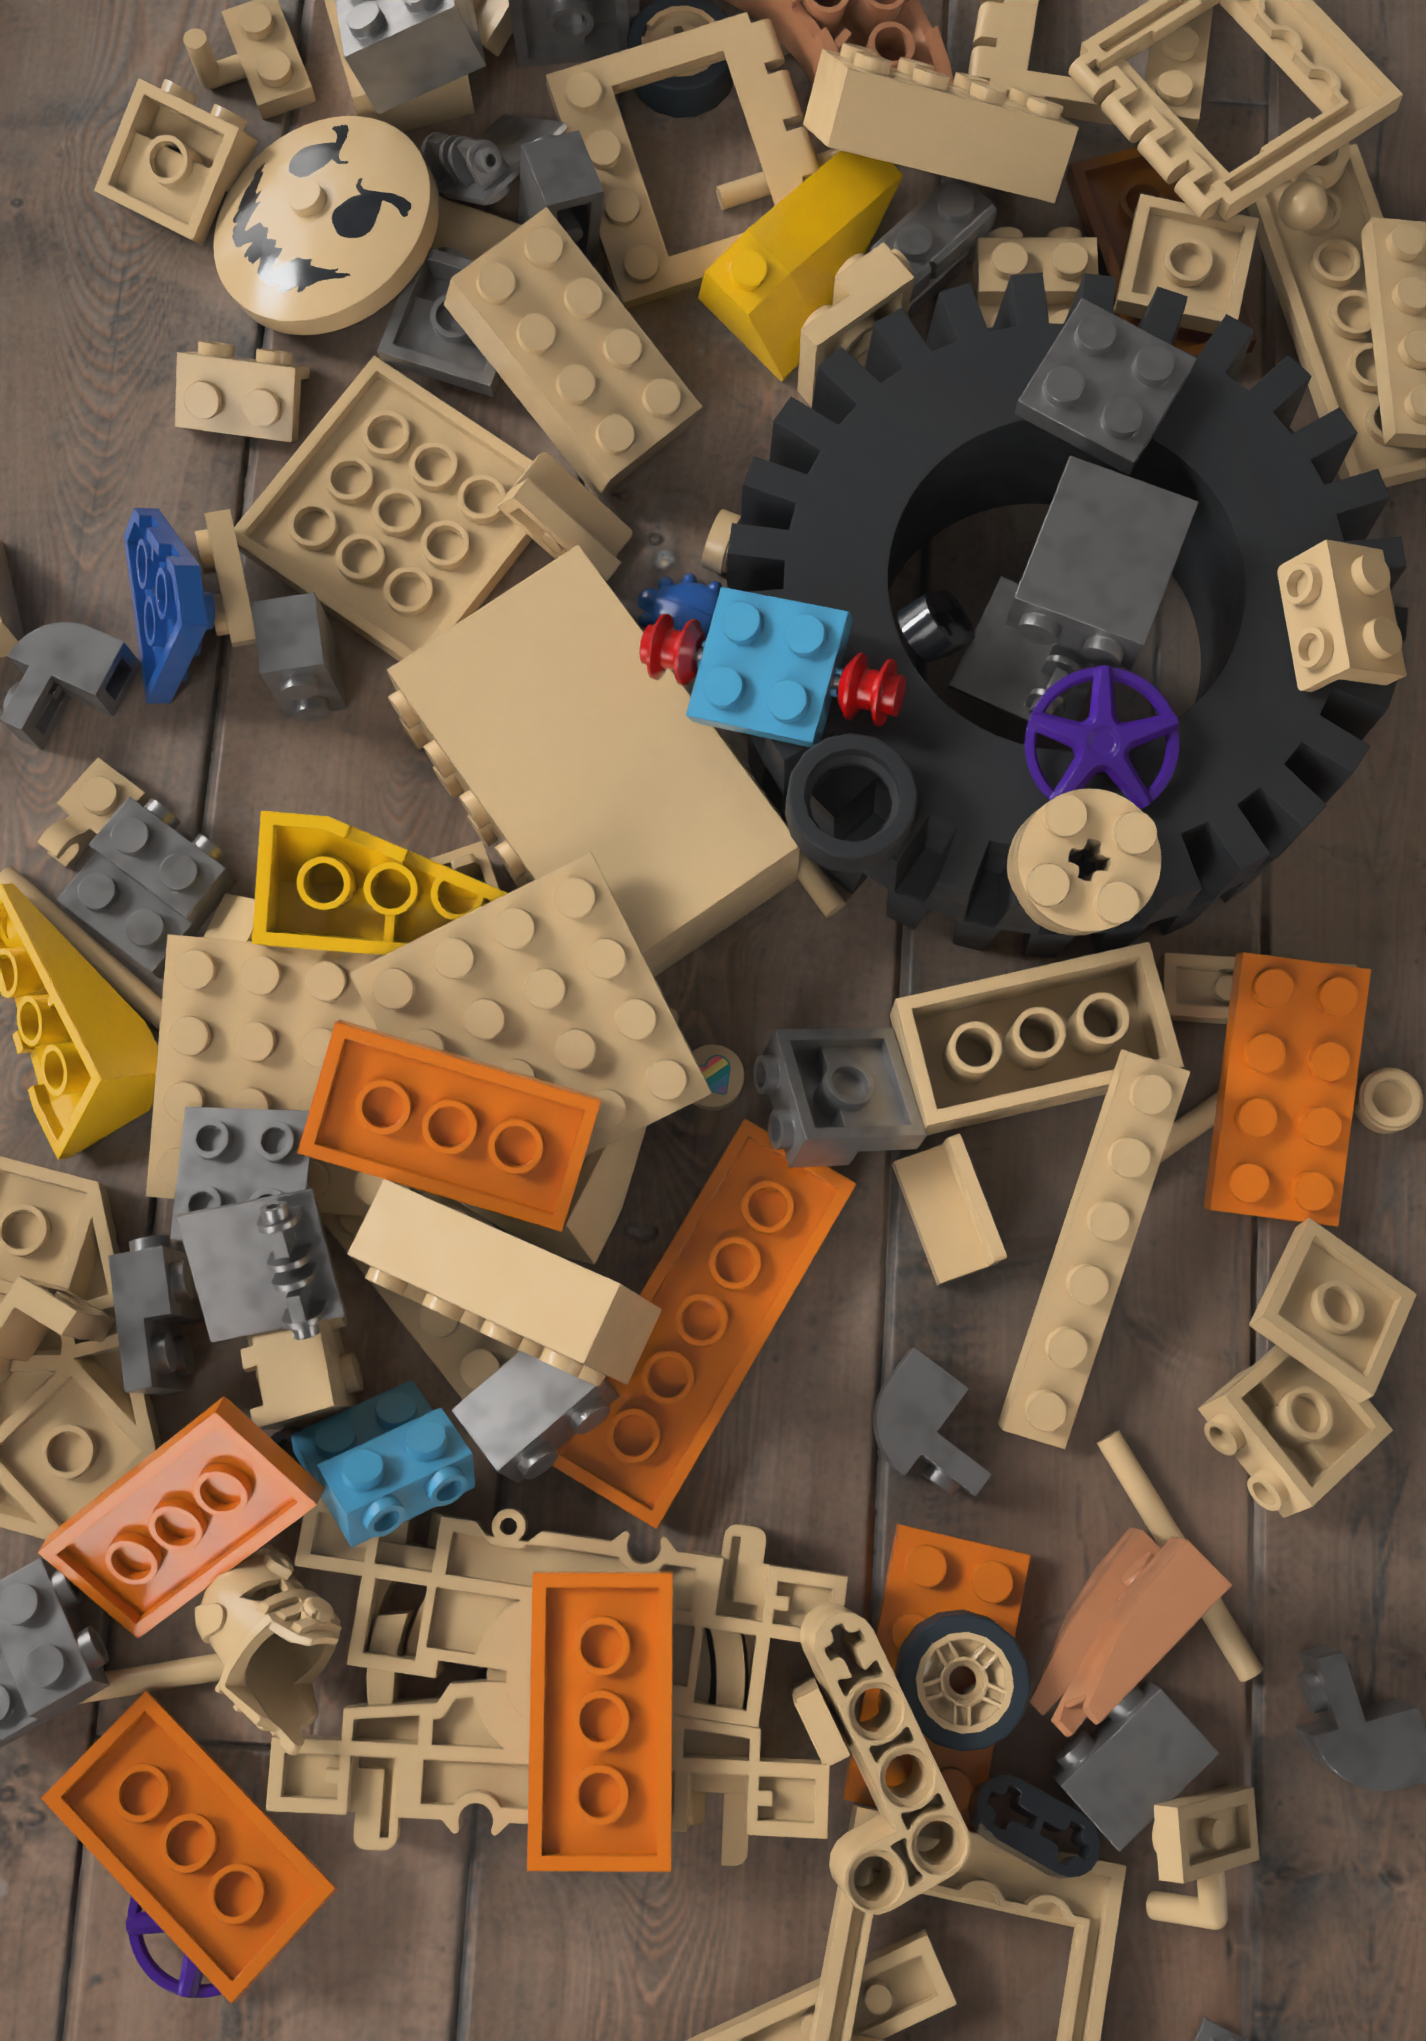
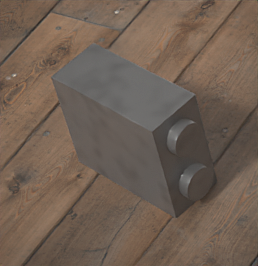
(1100, 564)

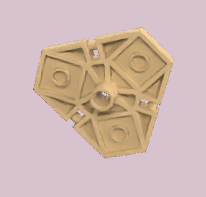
(65, 1410)

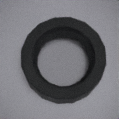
(861, 753)

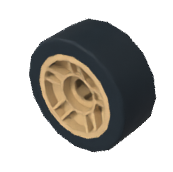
(691, 91)
(986, 1708)

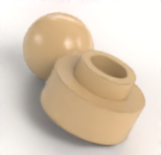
(1305, 200)

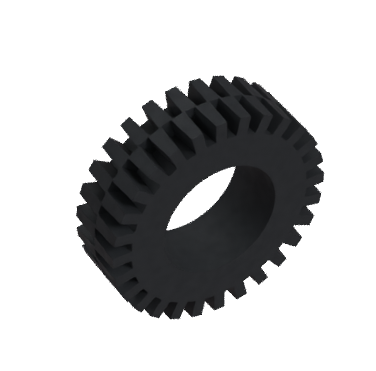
(936, 439)

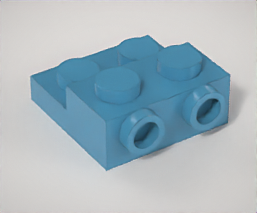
(385, 1462)

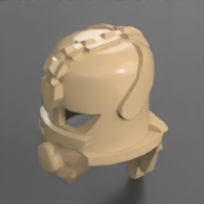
(271, 1642)

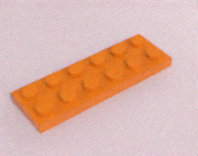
(719, 1302)

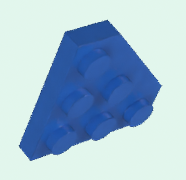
(166, 601)

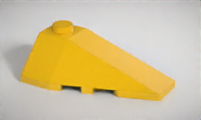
(791, 256)
(349, 889)
(83, 1038)

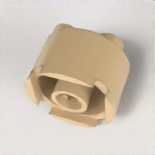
(1118, 841)

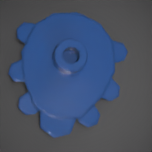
(680, 600)

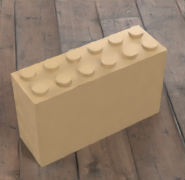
(580, 752)

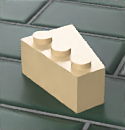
(302, 1377)

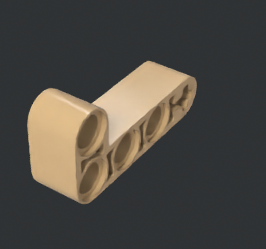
(874, 1745)

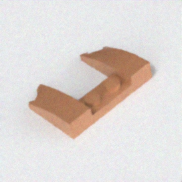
(1124, 1625)

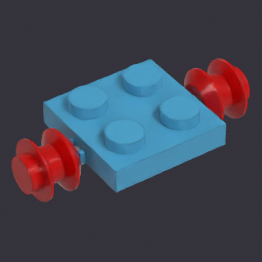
(771, 667)

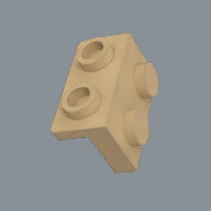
(239, 393)
(1341, 616)

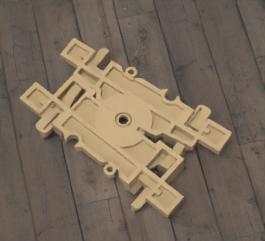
(474, 1738)

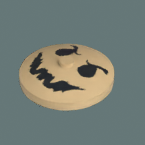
(326, 225)

